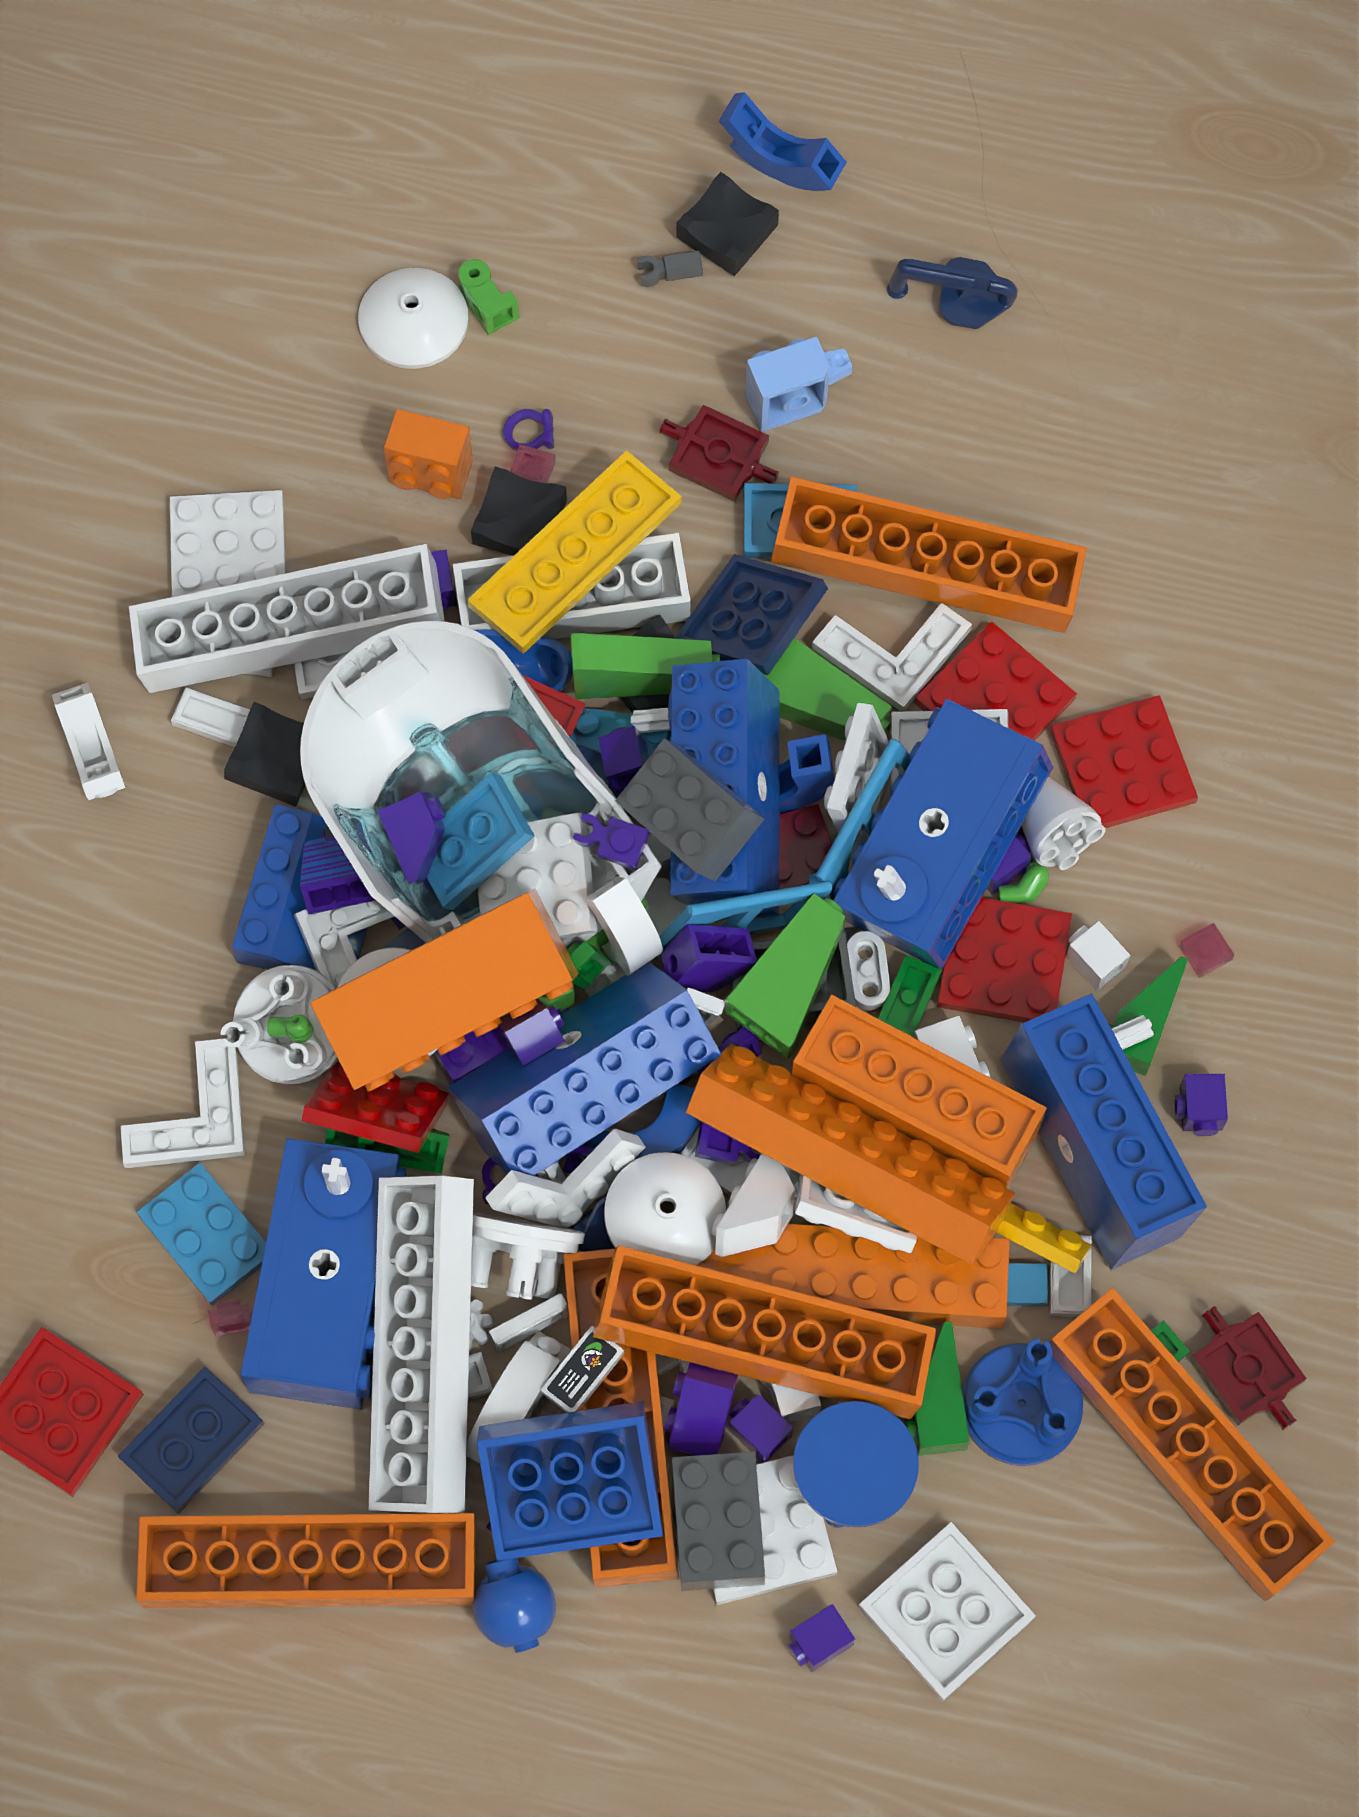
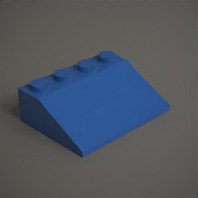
(267, 926)
(569, 1481)

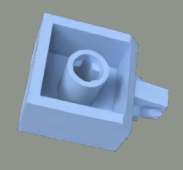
(792, 381)

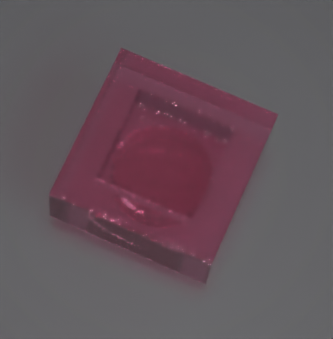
(533, 464)
(1206, 950)
(230, 1318)

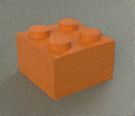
(428, 454)

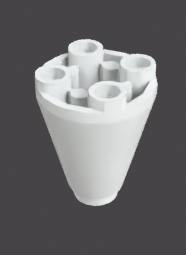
(1060, 826)

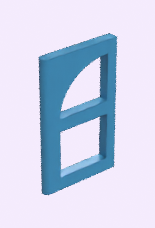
(837, 859)
(744, 910)

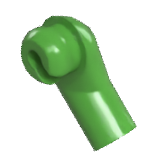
(1029, 886)
(296, 1028)

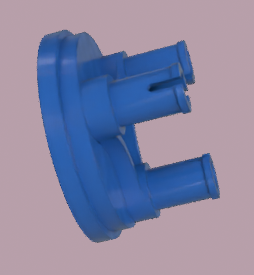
(1021, 1404)
(855, 1464)

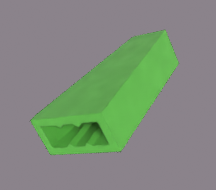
(631, 664)
(819, 693)
(786, 979)

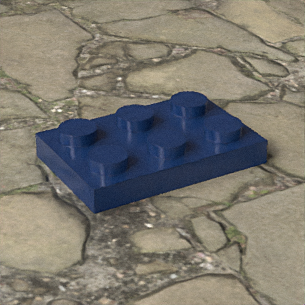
(191, 1440)

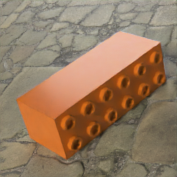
(445, 991)
(919, 1090)

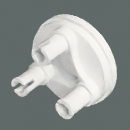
(281, 993)
(533, 1246)

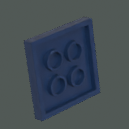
(754, 611)

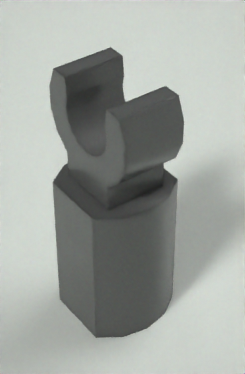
(670, 267)

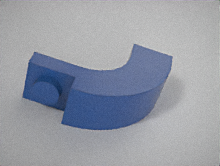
(784, 157)
(806, 773)
(671, 1129)

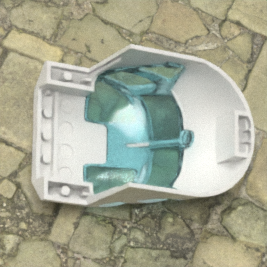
(437, 715)

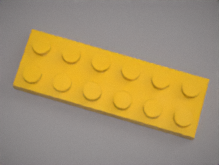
(574, 551)

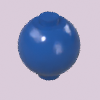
(513, 1605)

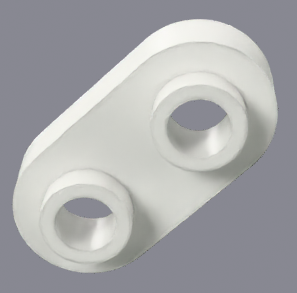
(869, 972)

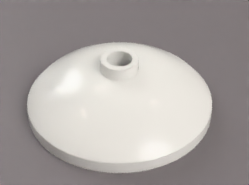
(413, 335)
(635, 1215)

